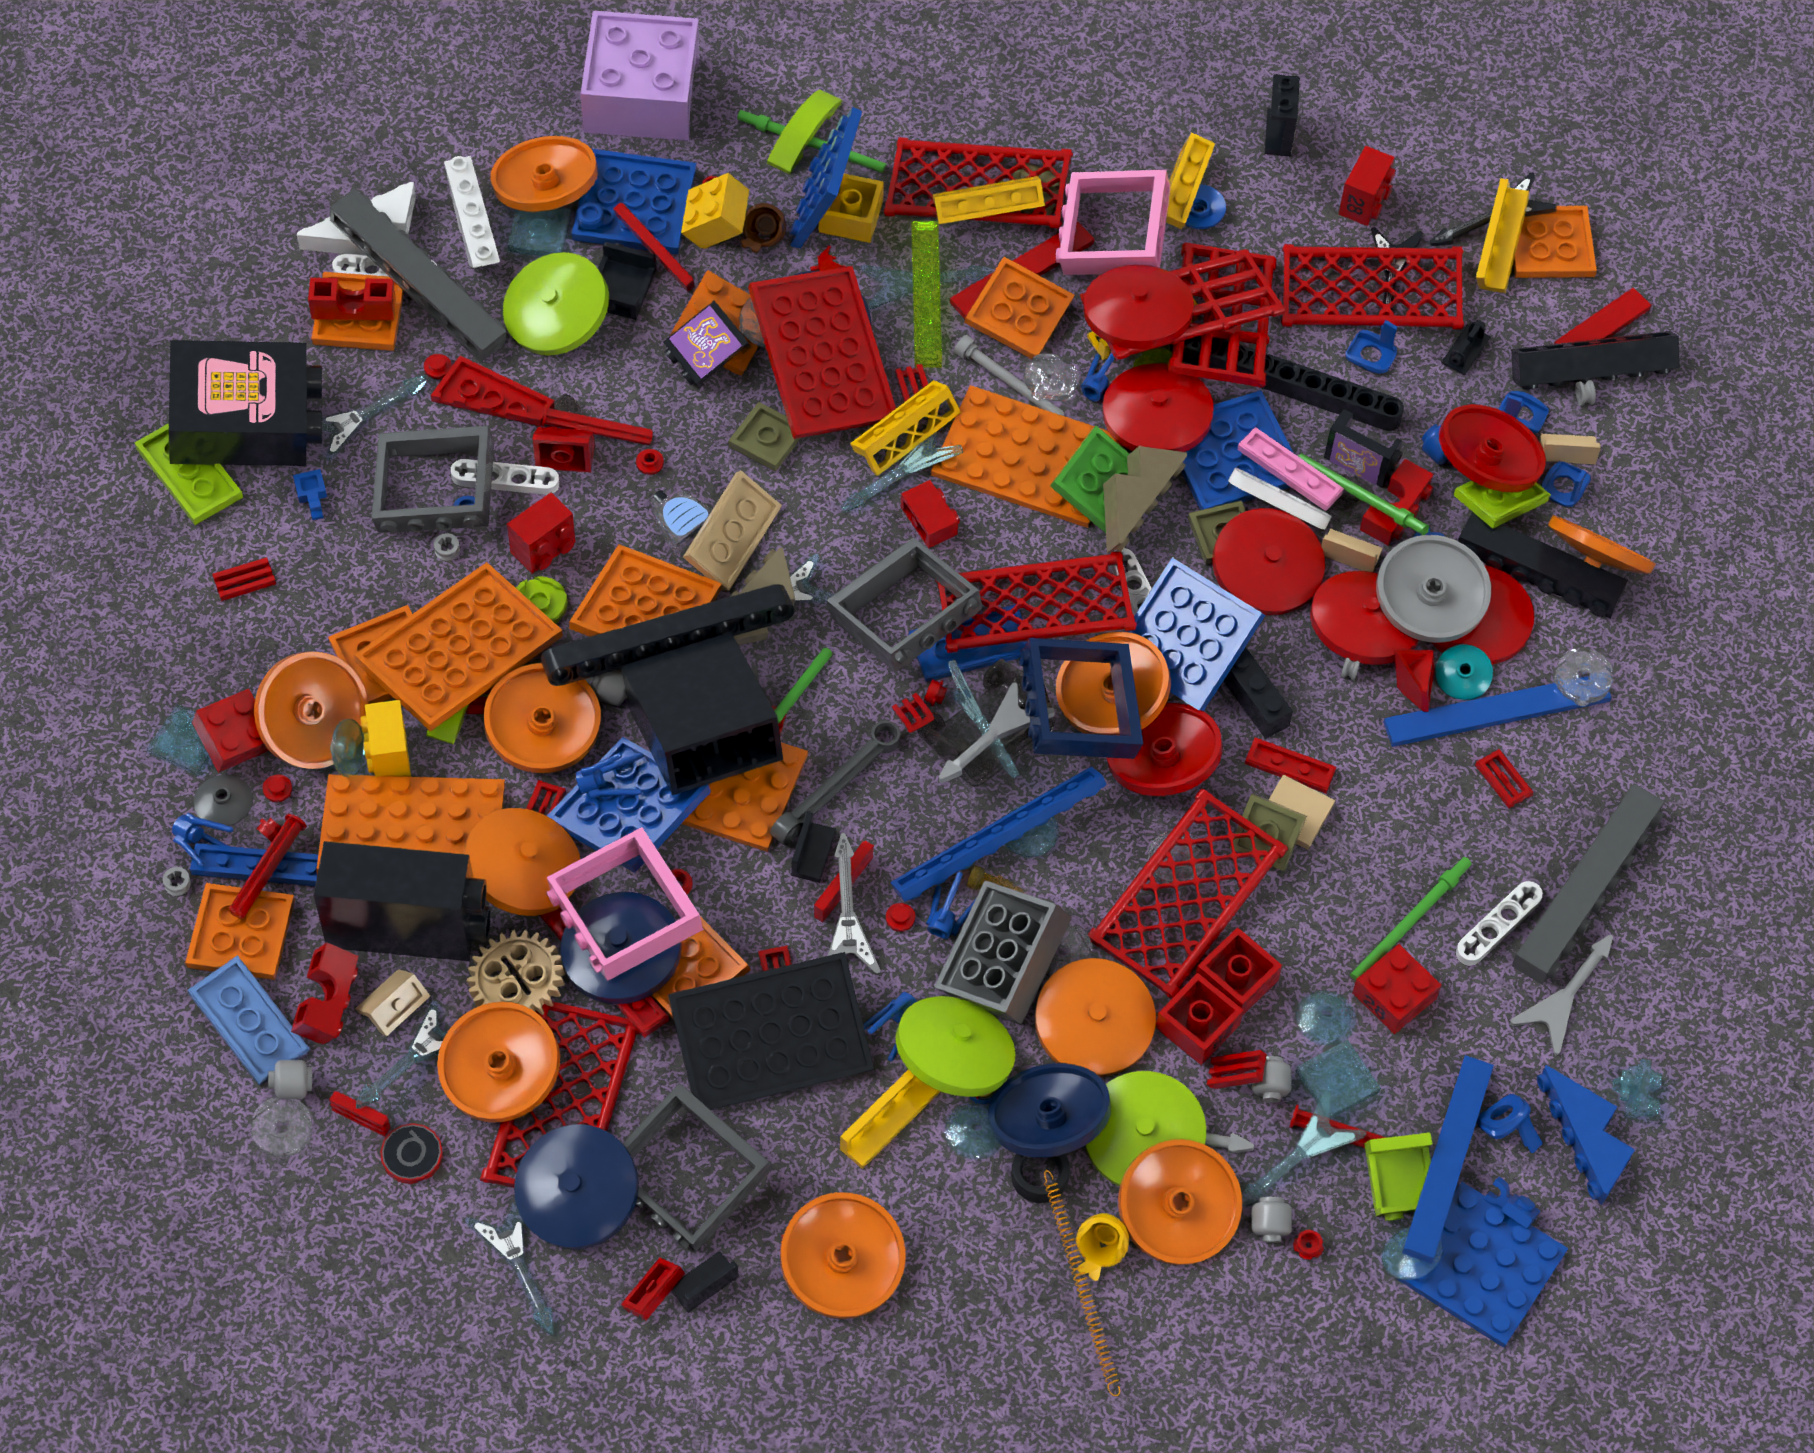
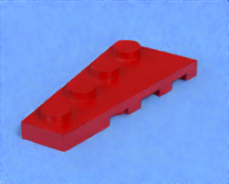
(487, 392)

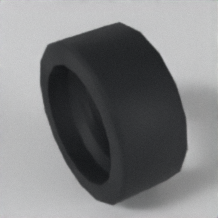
(1034, 1193)

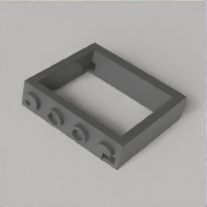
(429, 443)
(884, 576)
(676, 1099)

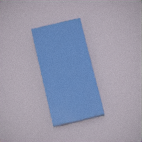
(247, 1019)

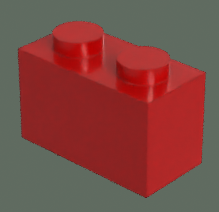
(929, 513)

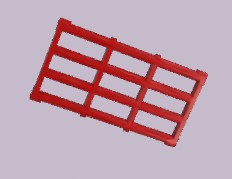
(1215, 305)
(1234, 334)

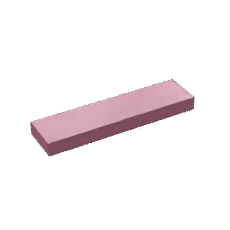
(1290, 469)

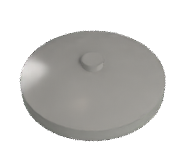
(1433, 588)

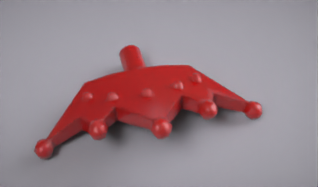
(825, 261)

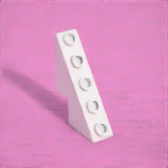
(471, 212)
(328, 238)

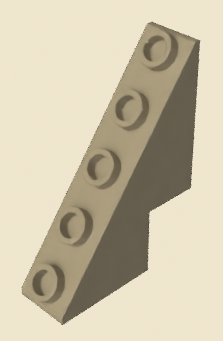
(1135, 494)
(773, 572)

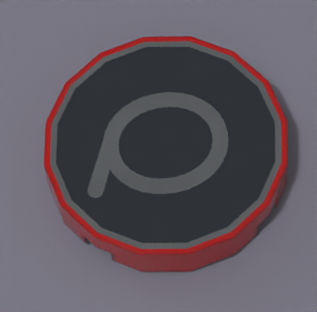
(411, 1153)

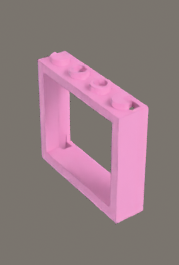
(1105, 182)
(599, 863)

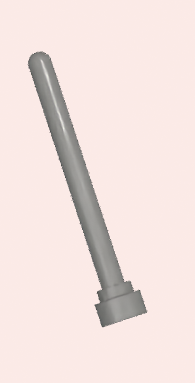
(967, 348)

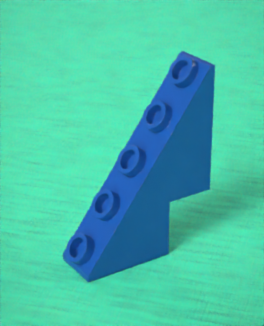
(1583, 1122)

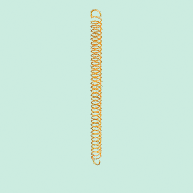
(1078, 1280)

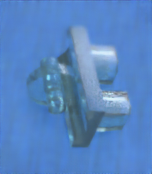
(1635, 1089)

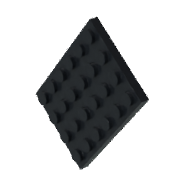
(771, 1032)

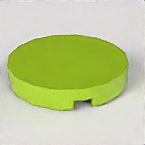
(556, 602)

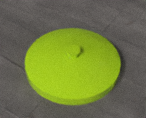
(555, 303)
(955, 1046)
(1144, 1112)

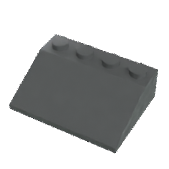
(1003, 951)

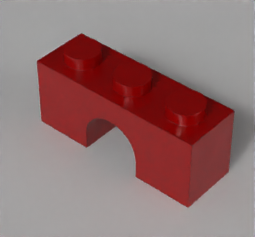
(332, 302)
(1411, 486)
(334, 972)

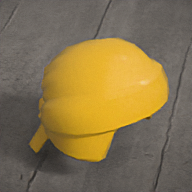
(1103, 1229)

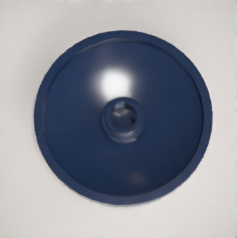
(615, 924)
(1049, 1110)
(576, 1186)

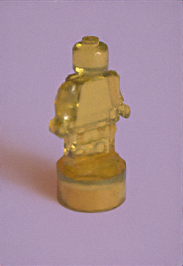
(978, 877)

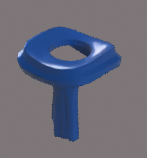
(1382, 342)
(1516, 399)
(1578, 476)
(1517, 1119)

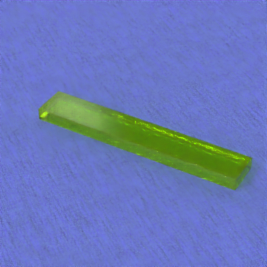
(926, 294)

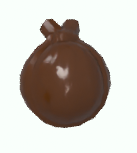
(759, 219)

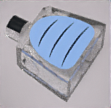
(679, 518)

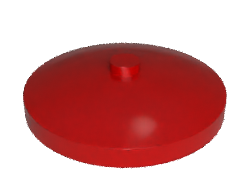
(1138, 306)
(1157, 409)
(1492, 448)
(1269, 560)
(1352, 622)
(1506, 622)
(1176, 753)

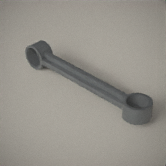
(791, 824)

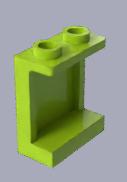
(1397, 1172)

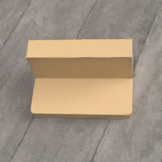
(1570, 448)
(1350, 551)
(393, 1001)

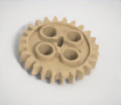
(539, 961)

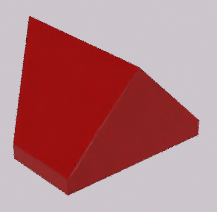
(1415, 675)

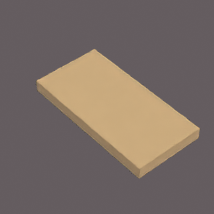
(732, 530)

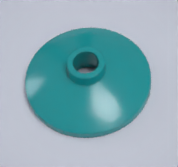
(1464, 685)

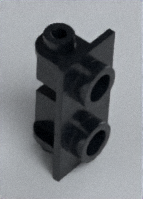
(1467, 347)

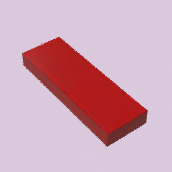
(1294, 765)
(832, 894)

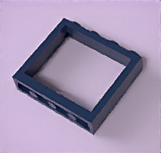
(1079, 744)

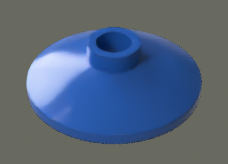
(1212, 205)

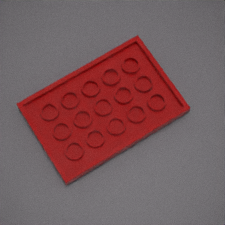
(822, 351)

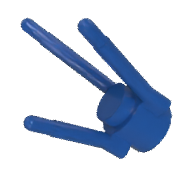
(1096, 384)
(591, 778)
(189, 830)
(943, 922)
(893, 1010)

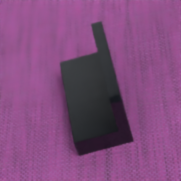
(812, 850)
(705, 1281)

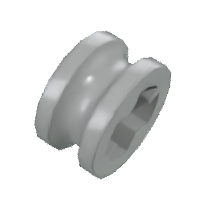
(1585, 393)
(449, 554)
(1350, 669)
(180, 889)

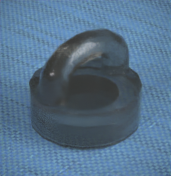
(567, 404)

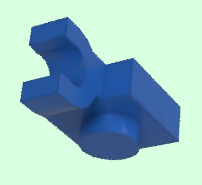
(310, 489)
(1516, 1207)

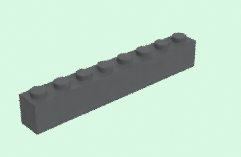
(418, 275)
(1588, 884)

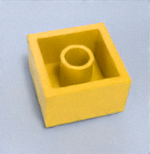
(854, 209)
(715, 211)
(385, 739)

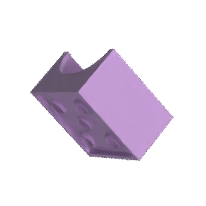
(639, 75)

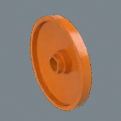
(544, 173)
(1600, 549)
(1087, 691)
(303, 704)
(540, 723)
(516, 855)
(1095, 1016)
(498, 1062)
(1180, 1202)
(842, 1255)

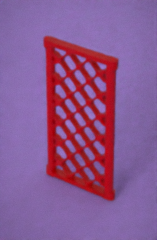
(970, 153)
(1386, 256)
(1053, 627)
(1202, 798)
(489, 1174)

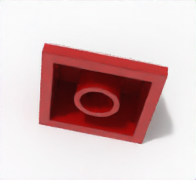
(564, 448)

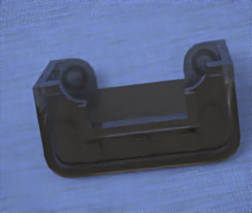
(959, 732)

